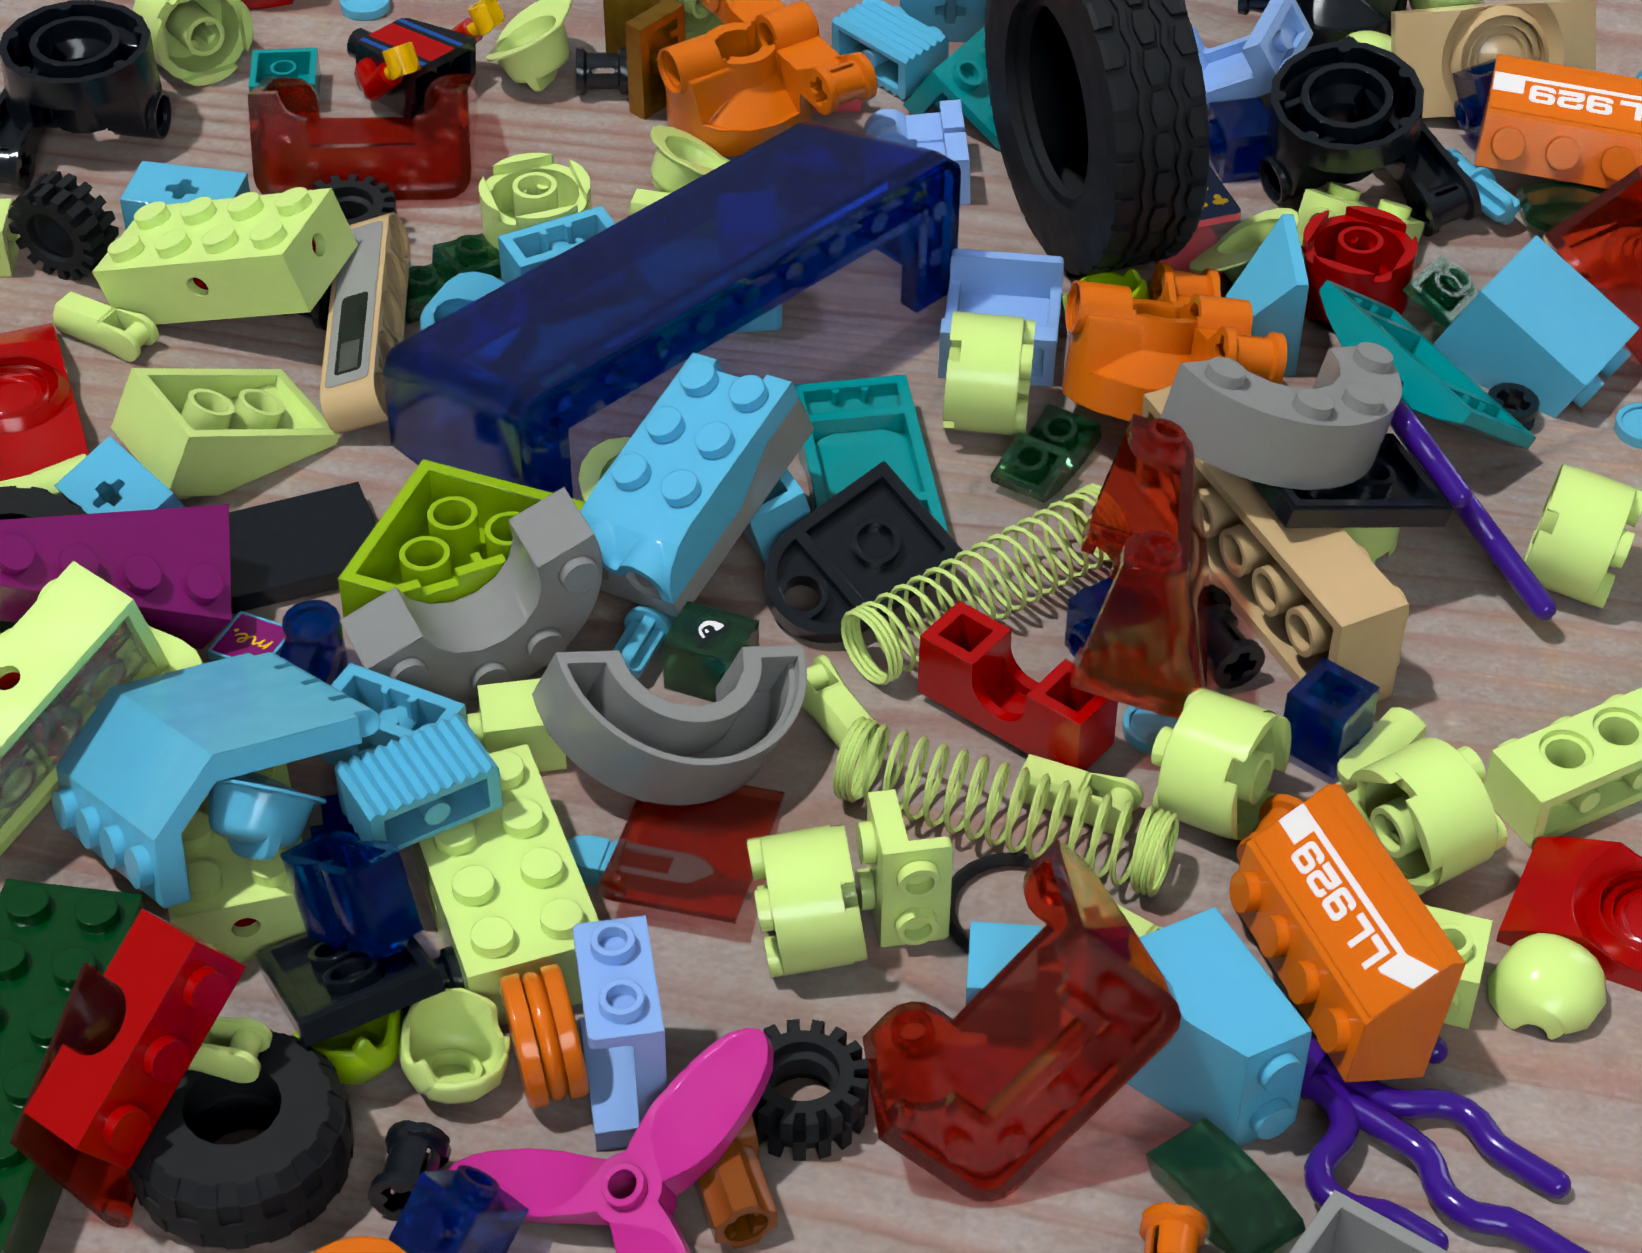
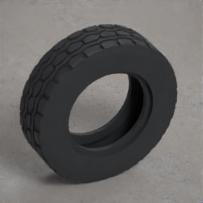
(1100, 125)

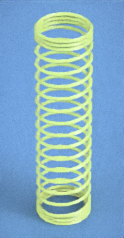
(889, 636)
(1154, 839)

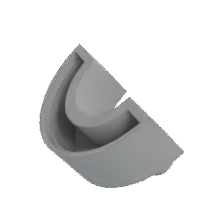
(1285, 432)
(502, 628)
(668, 748)

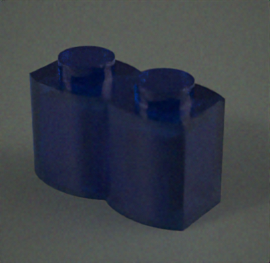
(353, 893)

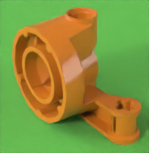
(757, 75)
(1136, 345)

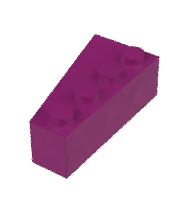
(162, 558)

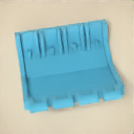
(173, 735)

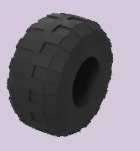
(255, 1187)

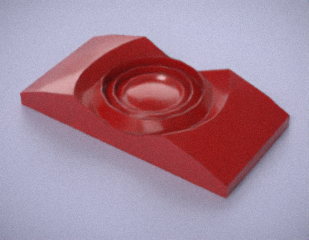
(36, 404)
(1587, 895)

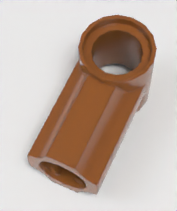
(738, 1194)

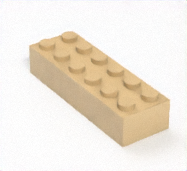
(1297, 587)

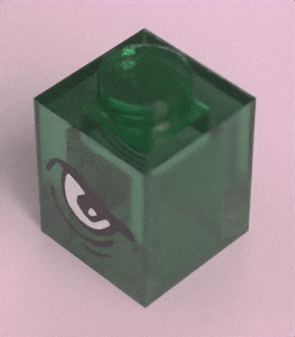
(703, 648)

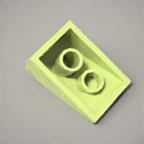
(217, 426)

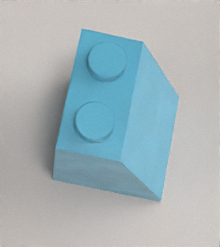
(1540, 330)
(1237, 1038)

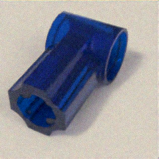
(315, 639)

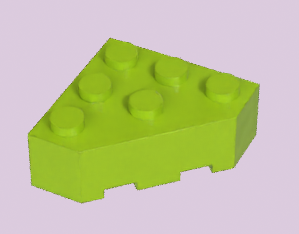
(438, 537)

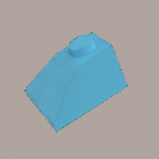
(1277, 287)

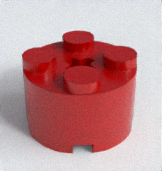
(1359, 251)

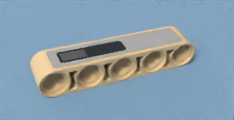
(364, 324)

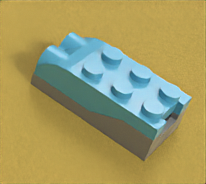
(692, 481)

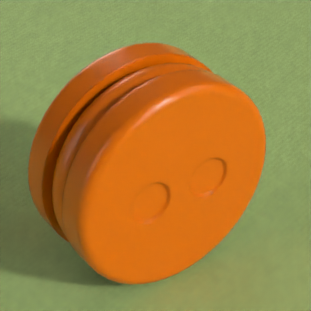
(544, 1036)

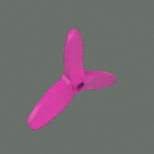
(669, 1151)

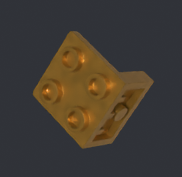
(643, 30)

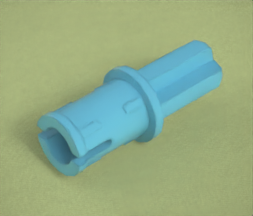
(1495, 200)
(642, 637)

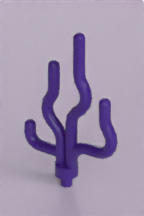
(1471, 511)
(1379, 1112)

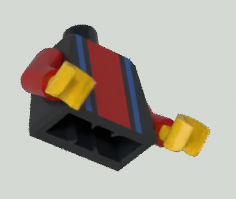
(408, 54)

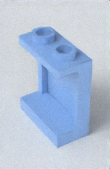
(1249, 63)
(1009, 287)
(620, 1026)

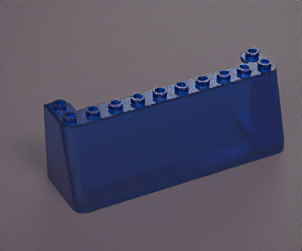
(603, 318)

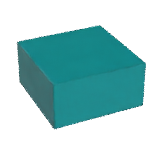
(286, 63)

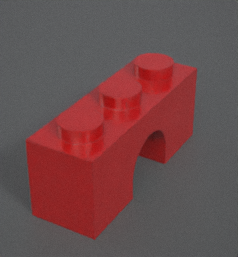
(972, 672)
(172, 999)

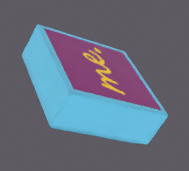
(247, 635)

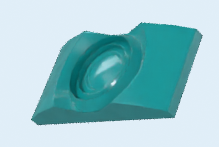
(1430, 378)
(857, 429)

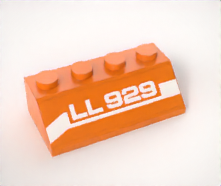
(1561, 122)
(1348, 938)

